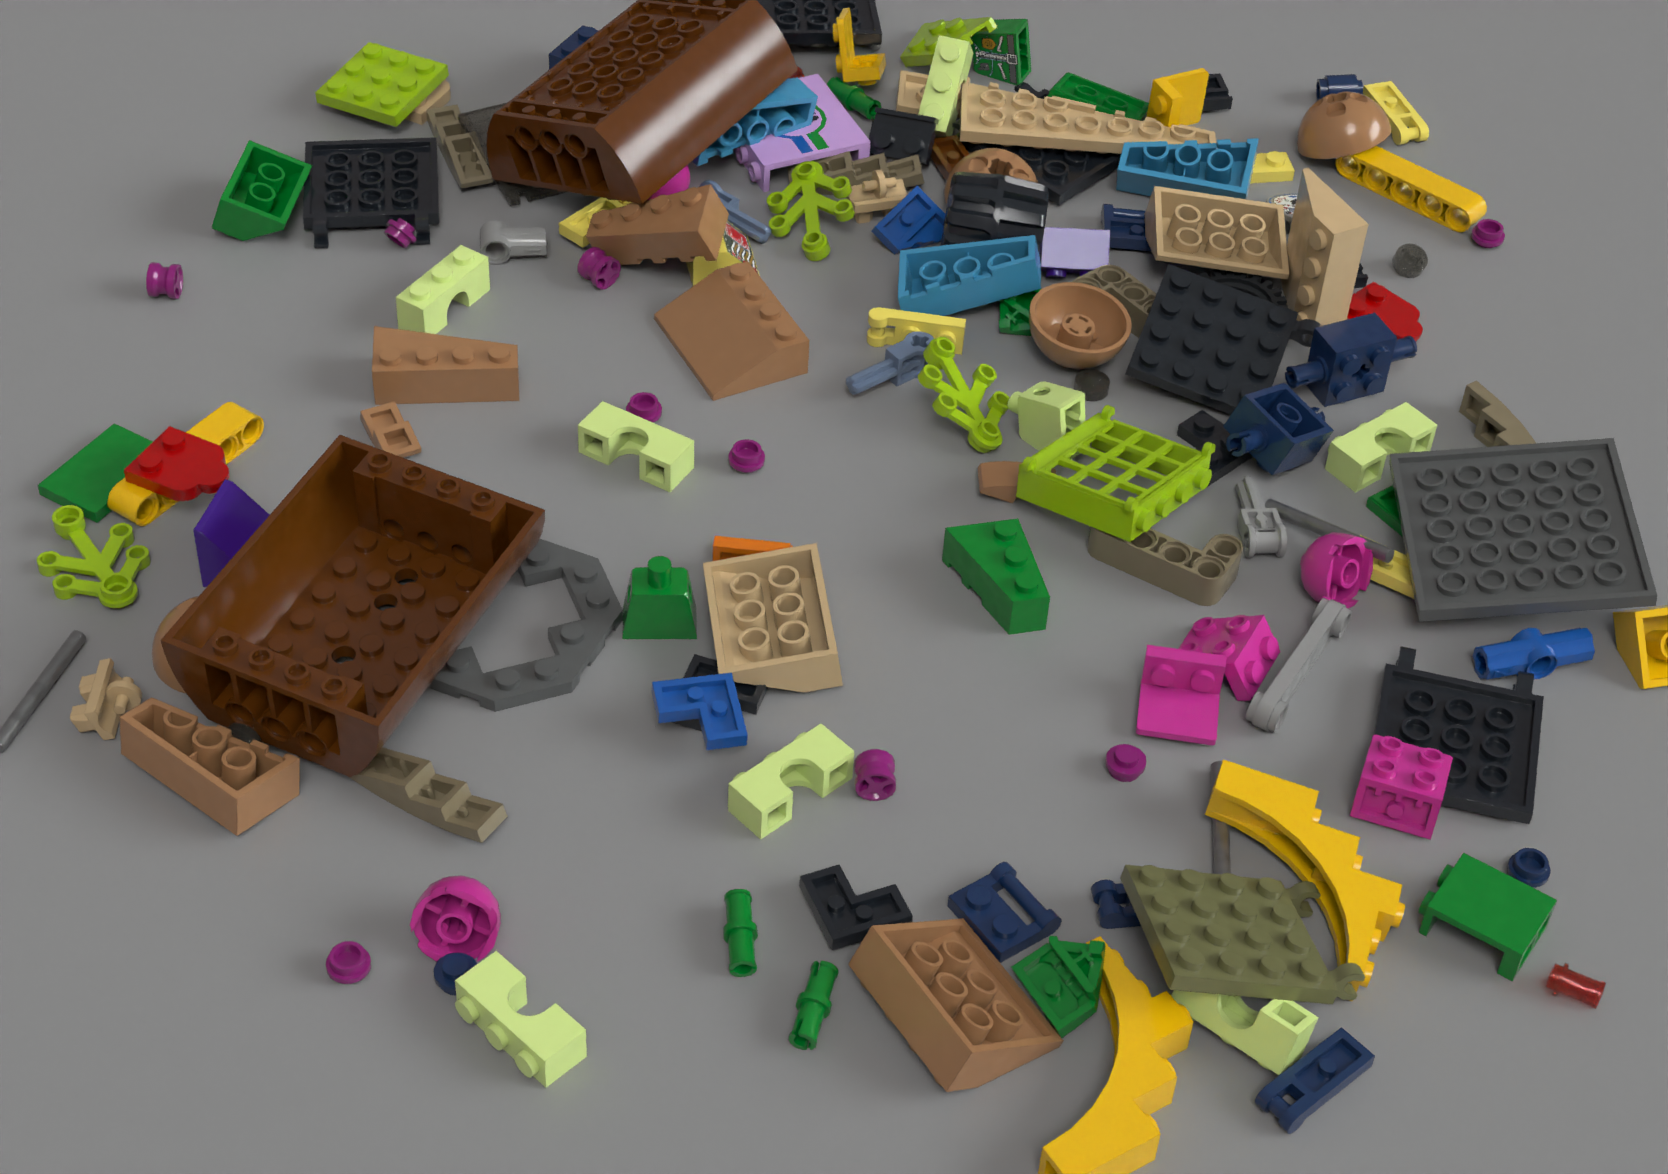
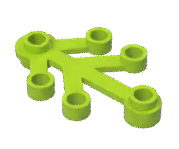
(808, 177)
(983, 432)
(114, 589)

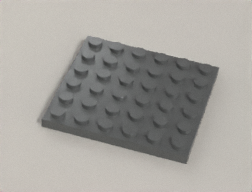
(1520, 530)

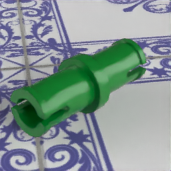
(853, 97)
(740, 933)
(813, 1005)

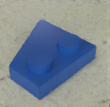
(911, 223)

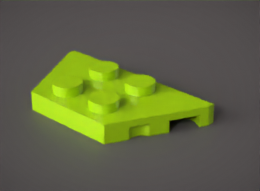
(923, 45)

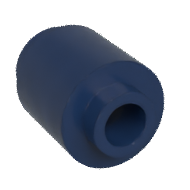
(1338, 83)

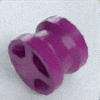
(599, 268)
(164, 280)
(875, 775)

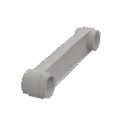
(1270, 708)

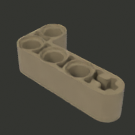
(1127, 289)
(1171, 564)

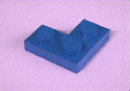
(705, 698)

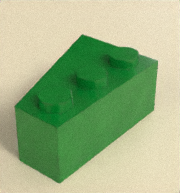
(1001, 570)

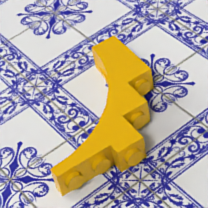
(1285, 820)
(1118, 1129)

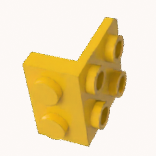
(859, 68)
(1178, 98)

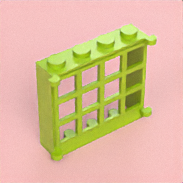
(1185, 471)

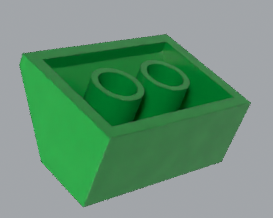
(260, 193)

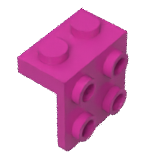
(1245, 643)

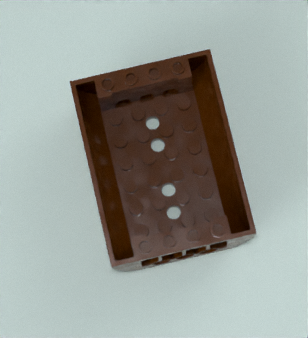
(640, 98)
(309, 592)

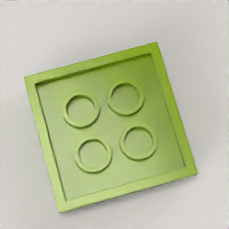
(382, 84)

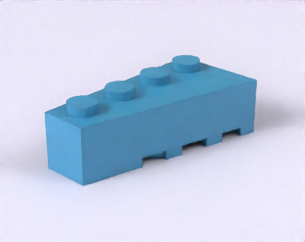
(781, 112)
(1203, 168)
(967, 274)

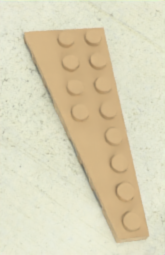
(1057, 123)

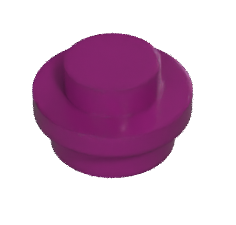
(400, 232)
(1488, 233)
(645, 406)
(746, 456)
(1125, 762)
(348, 962)

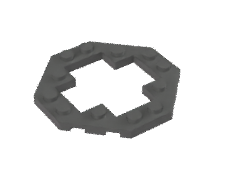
(573, 643)

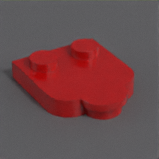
(1393, 310)
(179, 466)

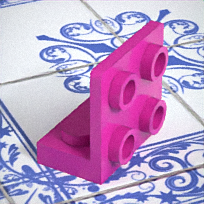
(1180, 694)
(1402, 786)

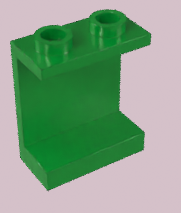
(1489, 908)

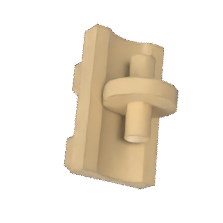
(876, 195)
(106, 699)

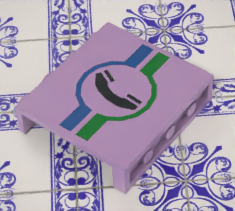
(829, 134)

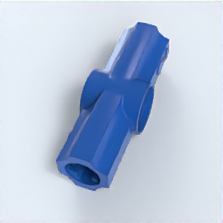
(1533, 653)

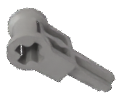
(1259, 526)

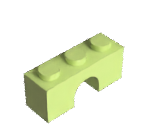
(947, 72)
(458, 277)
(613, 432)
(1361, 454)
(812, 760)
(1271, 1036)
(541, 1043)

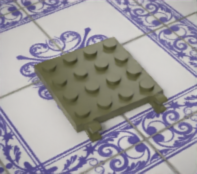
(1234, 935)

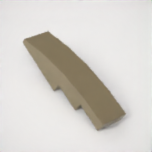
(458, 147)
(857, 171)
(1492, 418)
(437, 799)

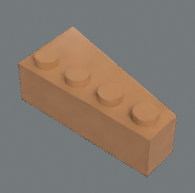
(662, 228)
(441, 368)
(208, 766)

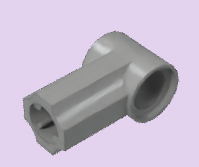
(502, 242)

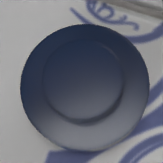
(1529, 867)
(450, 968)

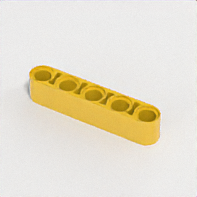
(1414, 187)
(227, 426)

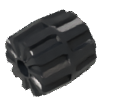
(994, 208)

